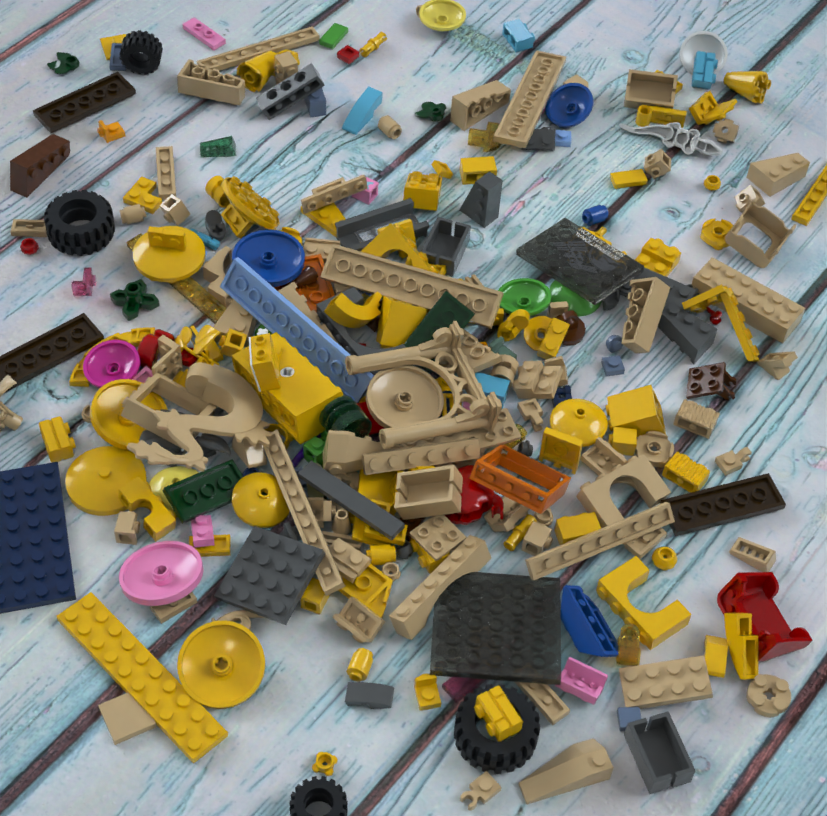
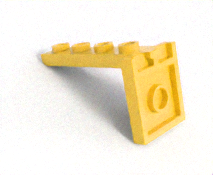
(725, 295)
(560, 449)

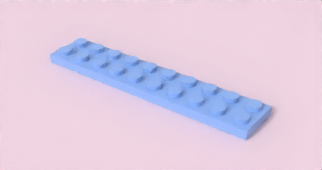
(289, 322)

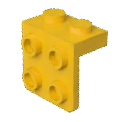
(707, 109)

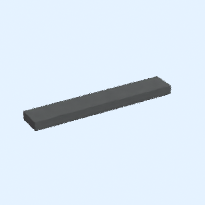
(351, 500)

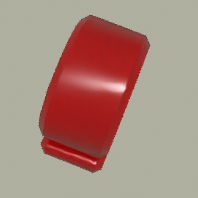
(149, 348)

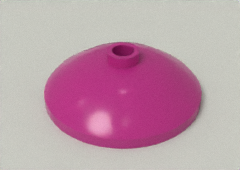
(111, 357)

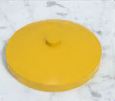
(107, 410)
(97, 476)
(221, 664)

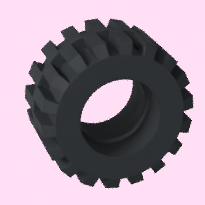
(141, 42)
(316, 791)

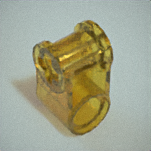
(629, 646)

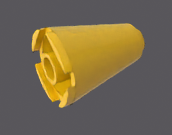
(257, 70)

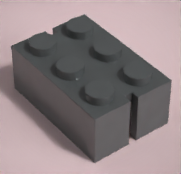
(444, 248)
(659, 752)

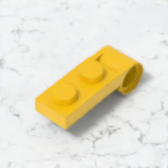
(659, 115)

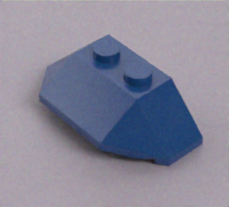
(586, 624)

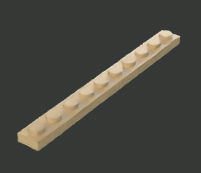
(302, 512)

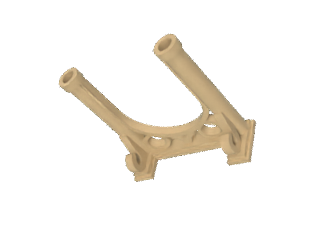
(444, 347)

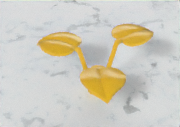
(202, 340)

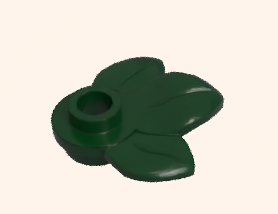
(64, 63)
(432, 111)

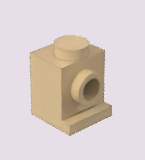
(127, 528)

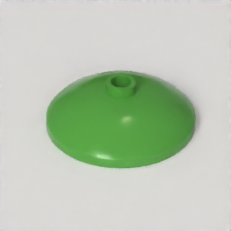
(525, 295)
(581, 306)

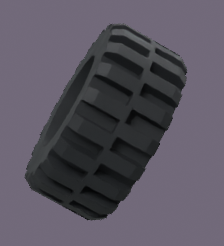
(80, 238)
(490, 753)

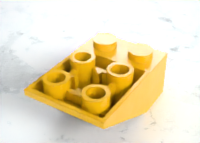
(423, 190)

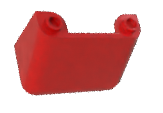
(754, 594)

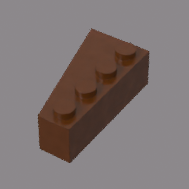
(37, 163)

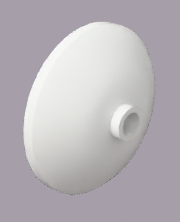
(705, 42)

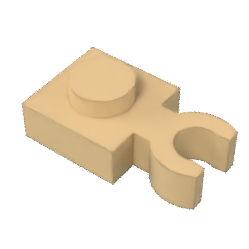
(481, 789)

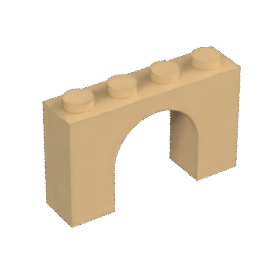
(636, 473)

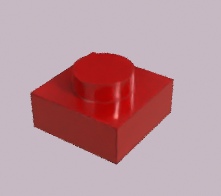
(348, 54)
(187, 358)

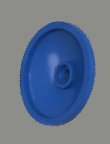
(568, 98)

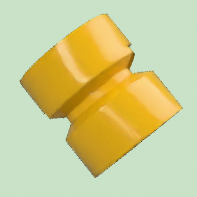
(215, 191)

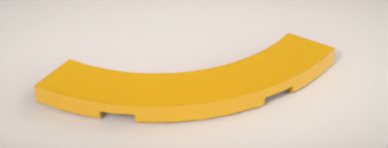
(133, 337)

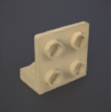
(170, 358)
(438, 536)

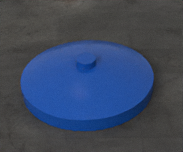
(272, 255)

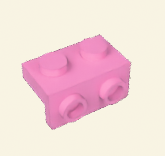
(582, 680)

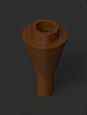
(306, 277)

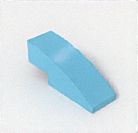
(362, 110)

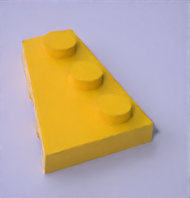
(326, 217)

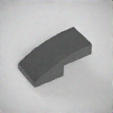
(371, 694)

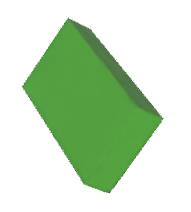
(333, 35)

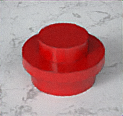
(29, 246)

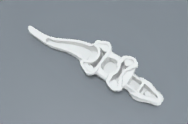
(674, 135)

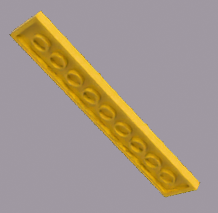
(142, 677)

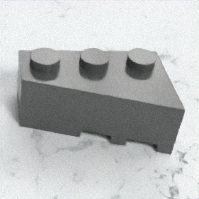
(484, 200)
(687, 331)

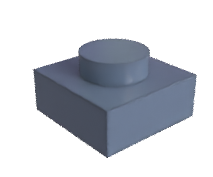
(613, 365)

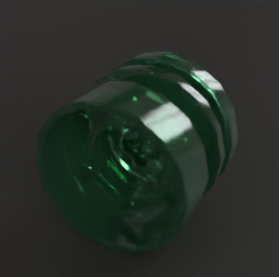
(345, 415)

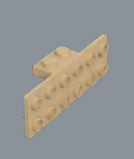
(504, 432)

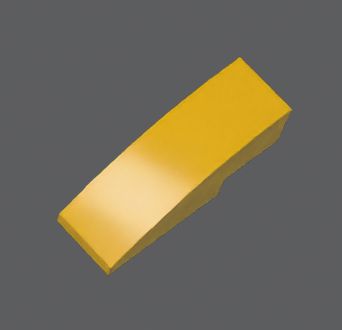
(742, 644)

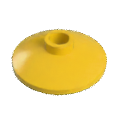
(536, 325)

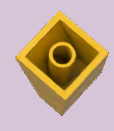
(397, 321)
(636, 410)

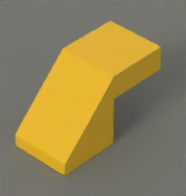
(716, 655)

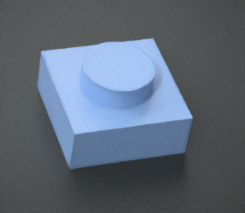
(562, 138)

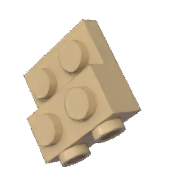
(537, 380)

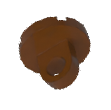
(576, 329)

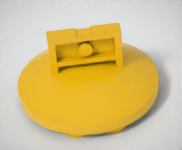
(246, 208)
(168, 253)

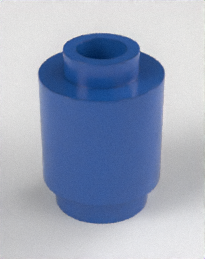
(595, 215)

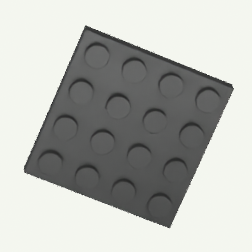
(270, 575)

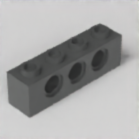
(290, 91)

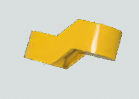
(513, 325)

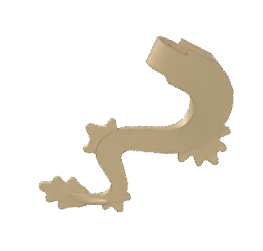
(217, 387)

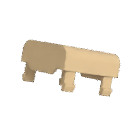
(767, 223)

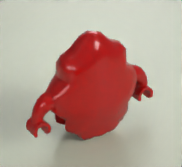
(475, 500)

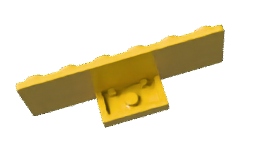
(377, 487)

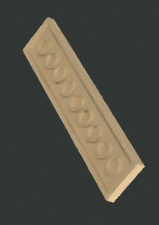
(529, 99)
(408, 283)

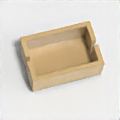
(650, 89)
(428, 492)

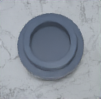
(614, 343)

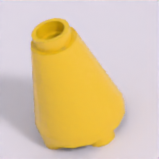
(748, 84)

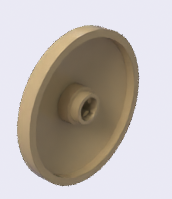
(403, 396)

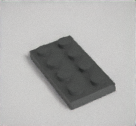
(677, 294)

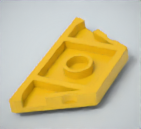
(370, 588)

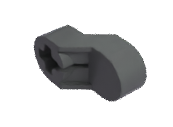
(215, 225)

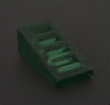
(224, 147)

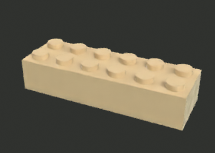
(759, 304)

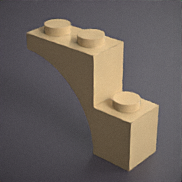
(214, 273)

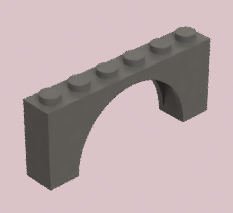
(339, 331)

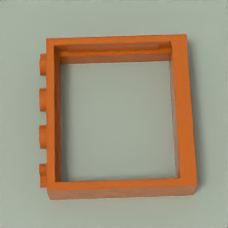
(488, 475)

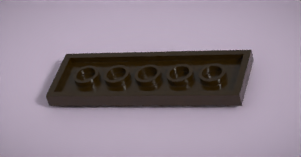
(84, 102)
(49, 349)
(724, 504)

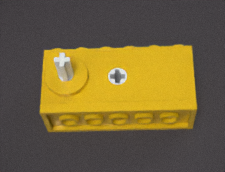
(301, 391)

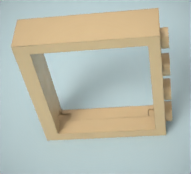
(172, 391)

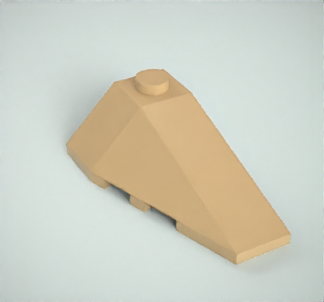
(572, 769)

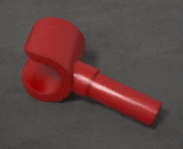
(715, 316)

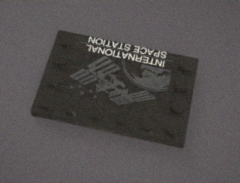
(580, 260)

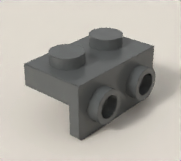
(542, 140)

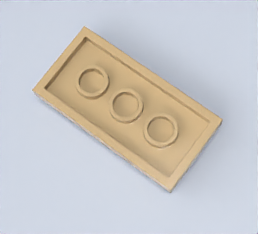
(666, 682)

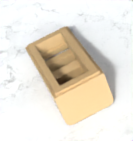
(758, 563)

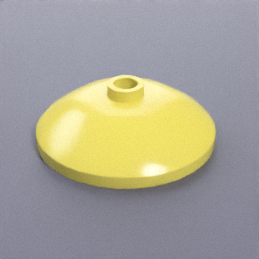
(442, 15)
(167, 477)

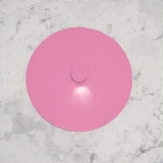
(161, 573)

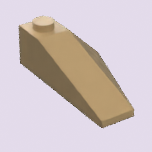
(345, 450)

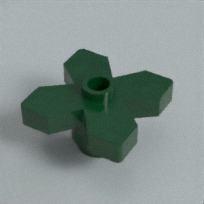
(134, 298)

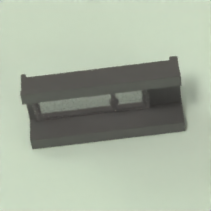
(362, 229)

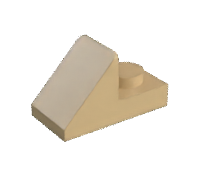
(777, 363)

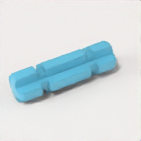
(207, 240)

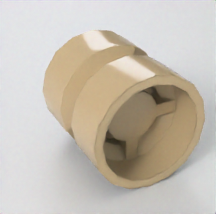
(506, 369)

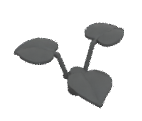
(206, 440)

